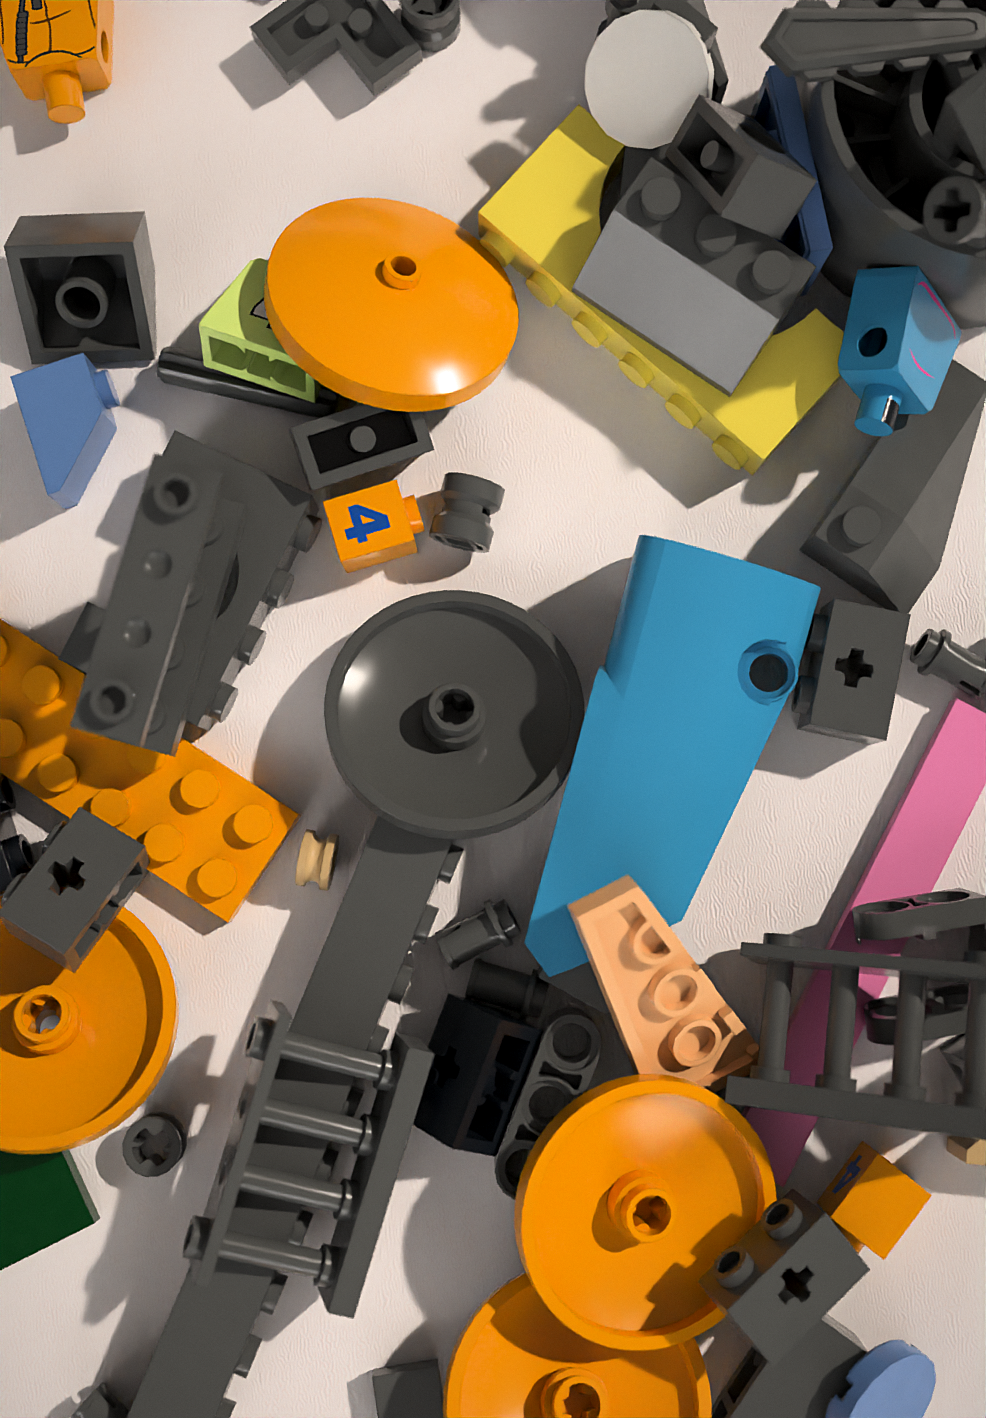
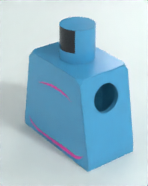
(895, 346)

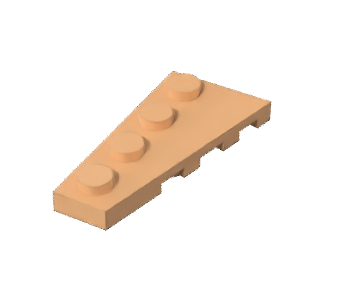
(657, 993)

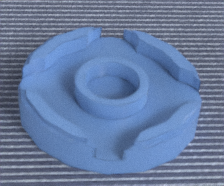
(887, 1383)

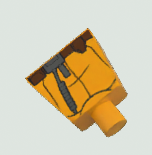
(58, 51)

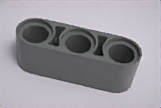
(551, 1069)

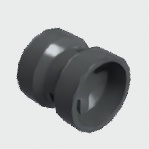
(437, 27)
(465, 517)

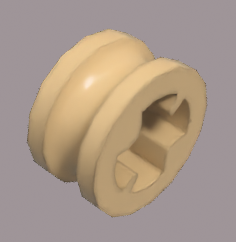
(317, 859)

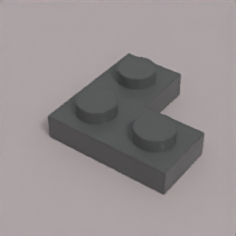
(364, 32)

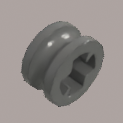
(154, 1164)

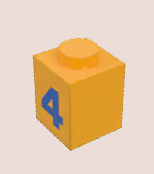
(373, 525)
(872, 1201)

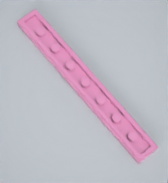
(901, 866)

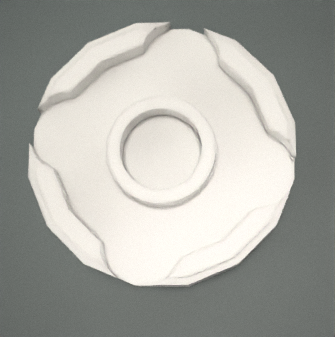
(646, 77)

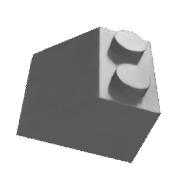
(84, 286)

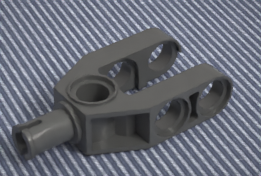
(922, 917)

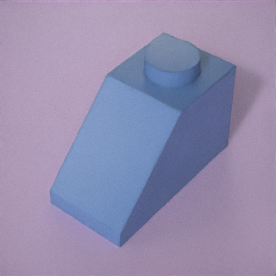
(67, 422)

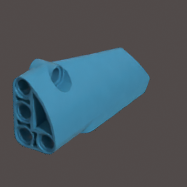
(668, 733)

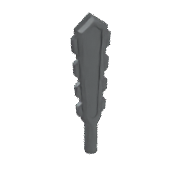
(863, 38)

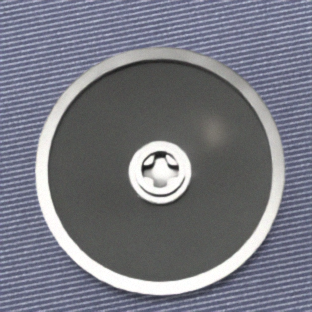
(453, 714)

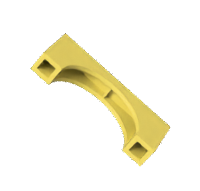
(546, 229)

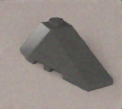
(900, 501)

